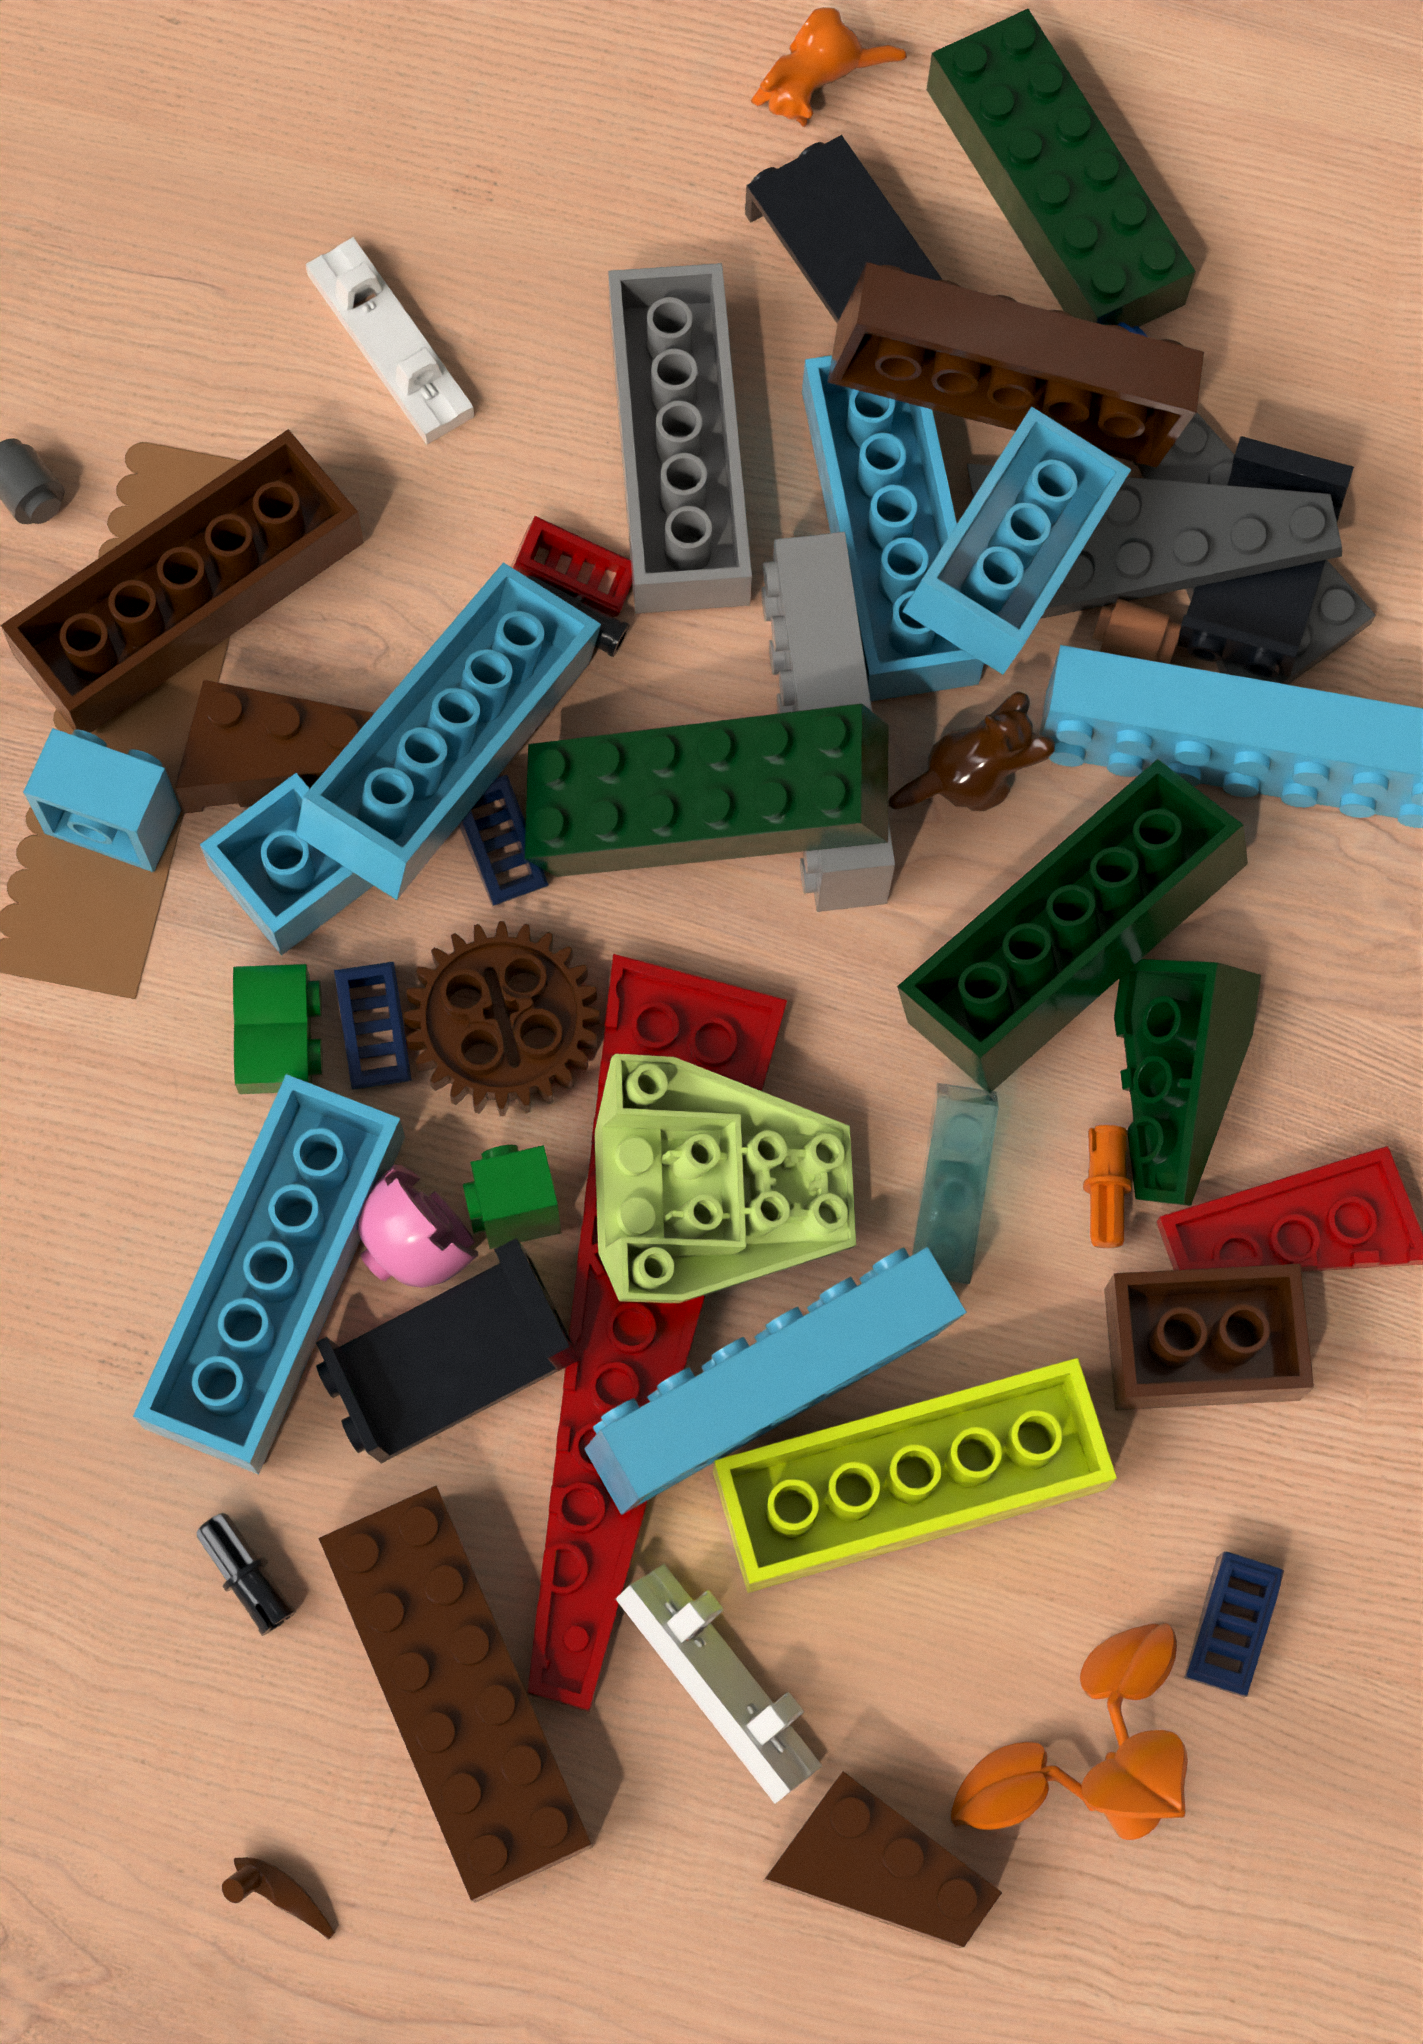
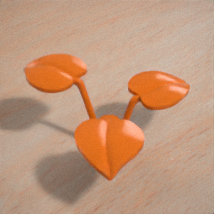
(1129, 1787)

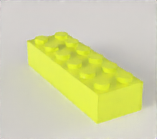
(913, 1474)

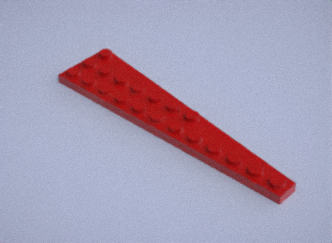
(624, 1343)

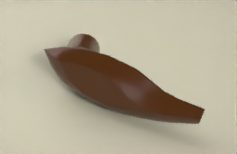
(278, 1888)

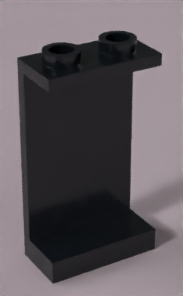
(833, 221)
(1263, 615)
(447, 1357)

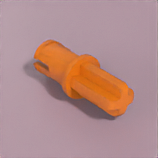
(1107, 1184)

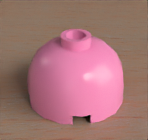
(412, 1233)

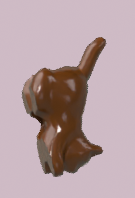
(973, 762)

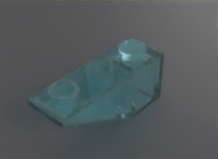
(955, 1177)

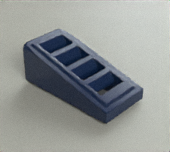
(502, 791)
(366, 976)
(1252, 1571)

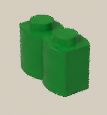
(274, 1026)

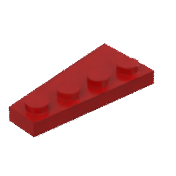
(1320, 1218)

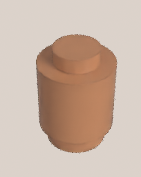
(1136, 632)

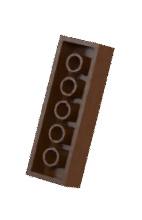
(1000, 357)
(184, 583)
(455, 1694)

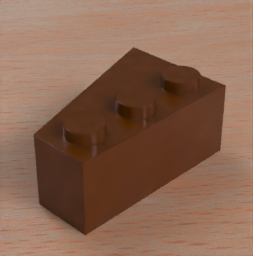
(254, 741)
(882, 1867)

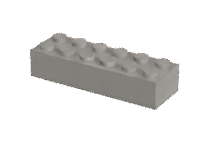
(679, 439)
(823, 666)

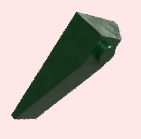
(1183, 1051)

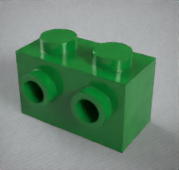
(512, 1195)

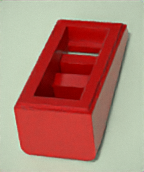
(562, 542)

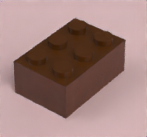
(1208, 1337)

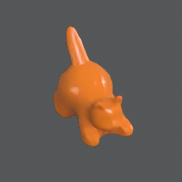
(818, 56)

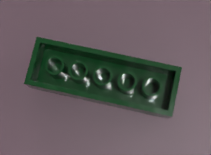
(1058, 175)
(708, 791)
(1073, 925)

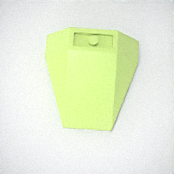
(712, 1181)

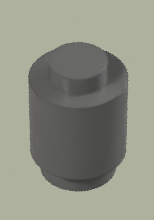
(28, 484)

